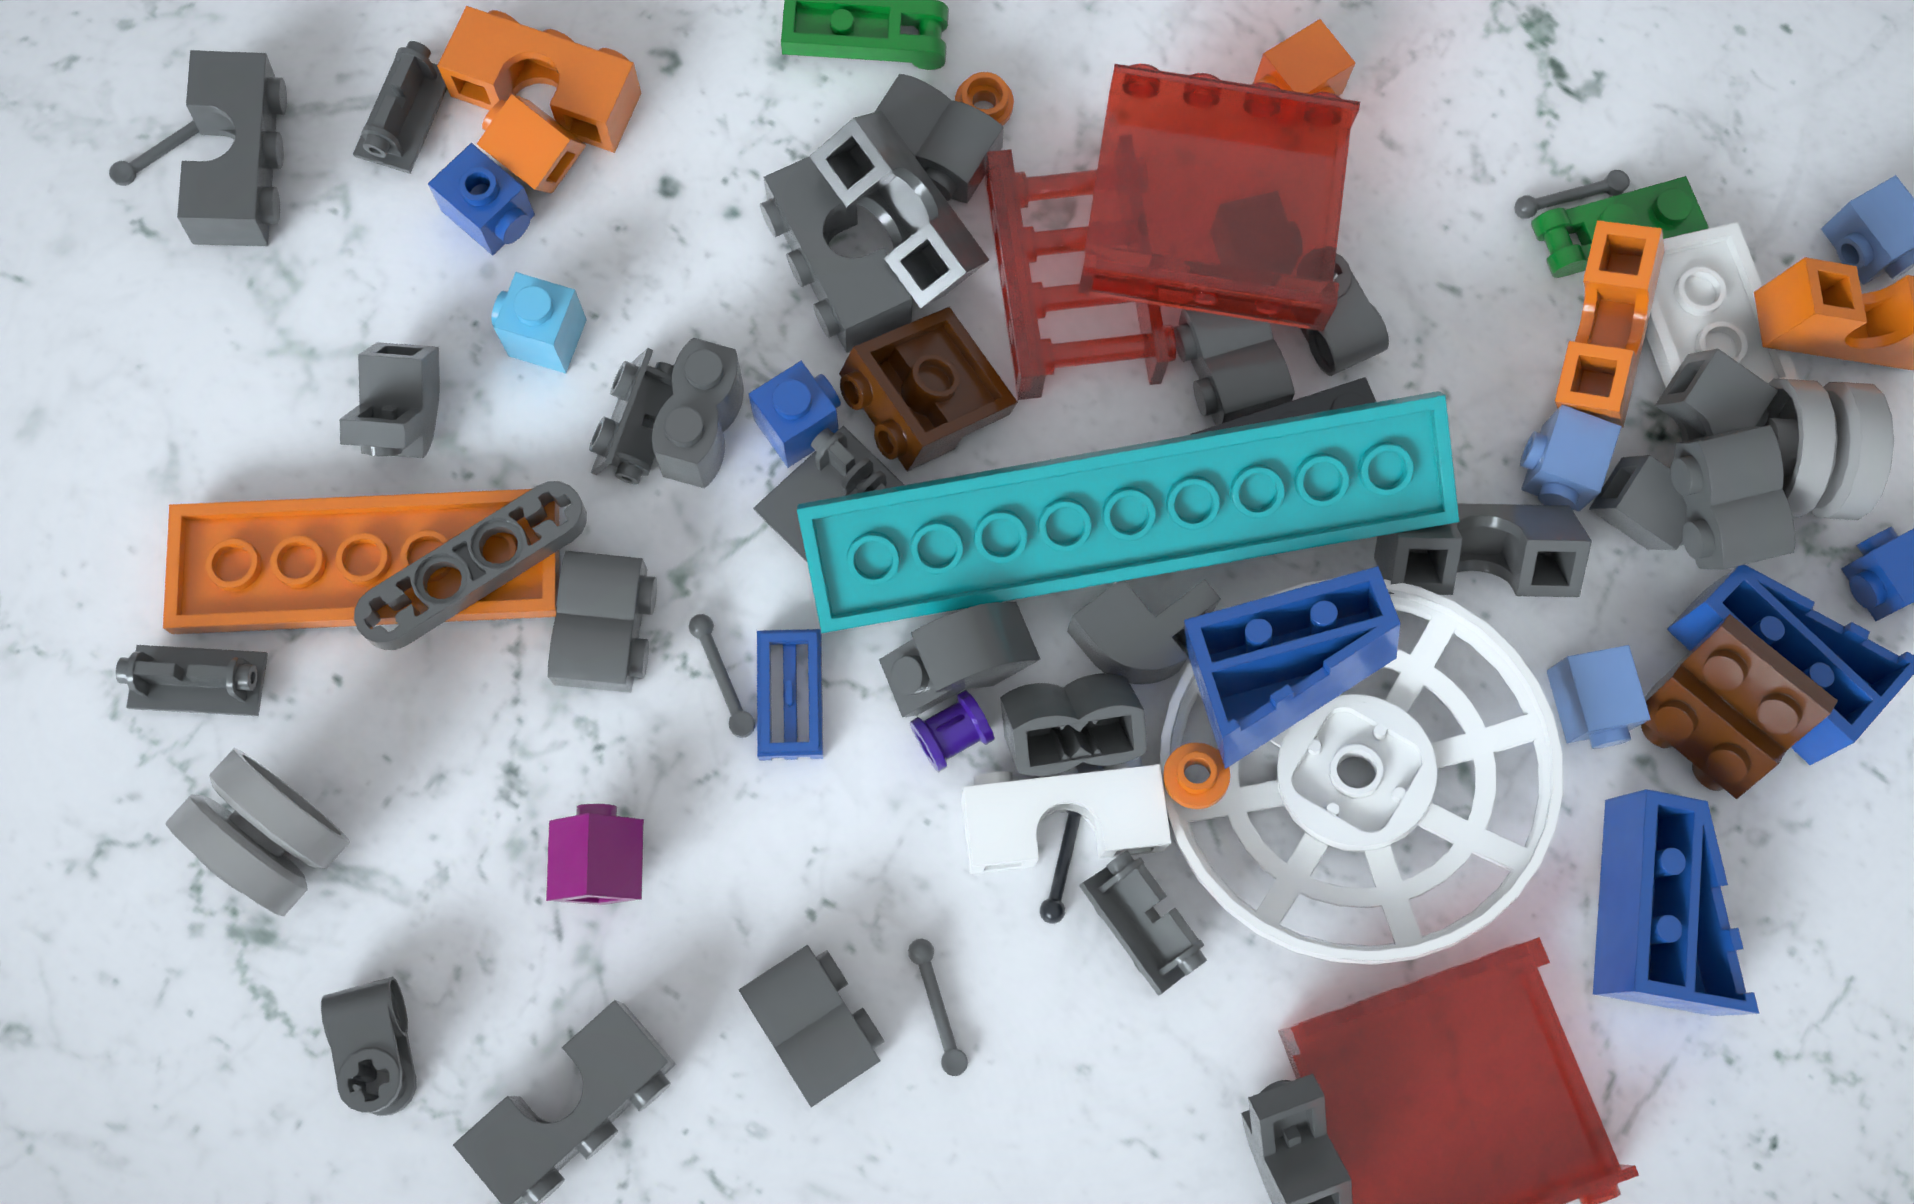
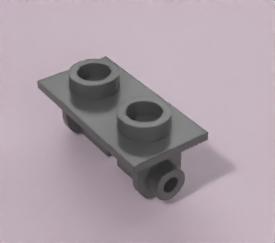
(403, 110)
(623, 438)
(193, 680)
(1159, 946)

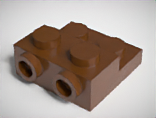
(924, 388)
(1733, 708)

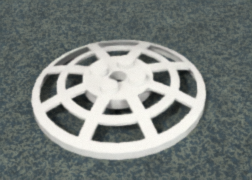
(1393, 803)

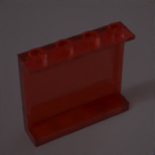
(1218, 197)
(1459, 1090)

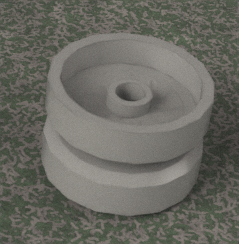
(1832, 446)
(250, 842)

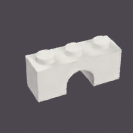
(1119, 803)

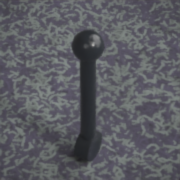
(1052, 909)

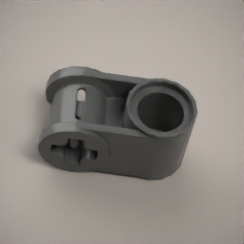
(1353, 330)
(366, 1034)

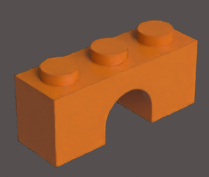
(499, 57)
(1822, 312)
(1614, 320)

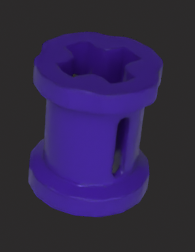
(952, 730)

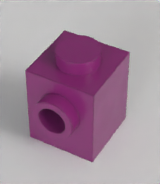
(595, 857)

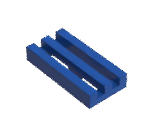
(790, 748)

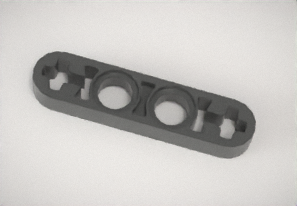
(466, 555)

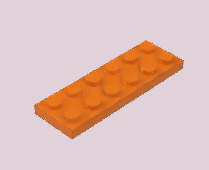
(318, 556)

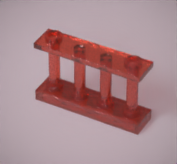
(1029, 301)

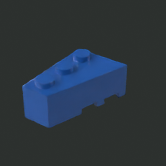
(1832, 655)
(1288, 656)
(1663, 909)

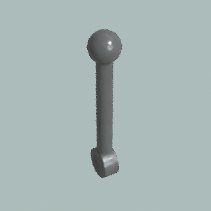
(125, 173)
(1614, 184)
(741, 722)
(953, 1060)

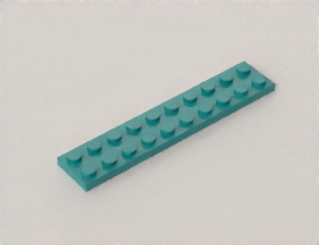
(1130, 512)

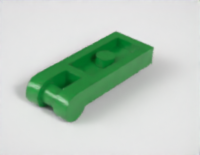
(866, 30)
(1662, 205)

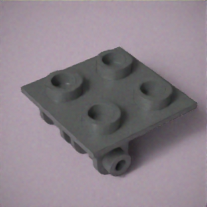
(834, 470)

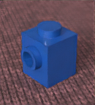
(482, 199)
(794, 411)
(1884, 574)

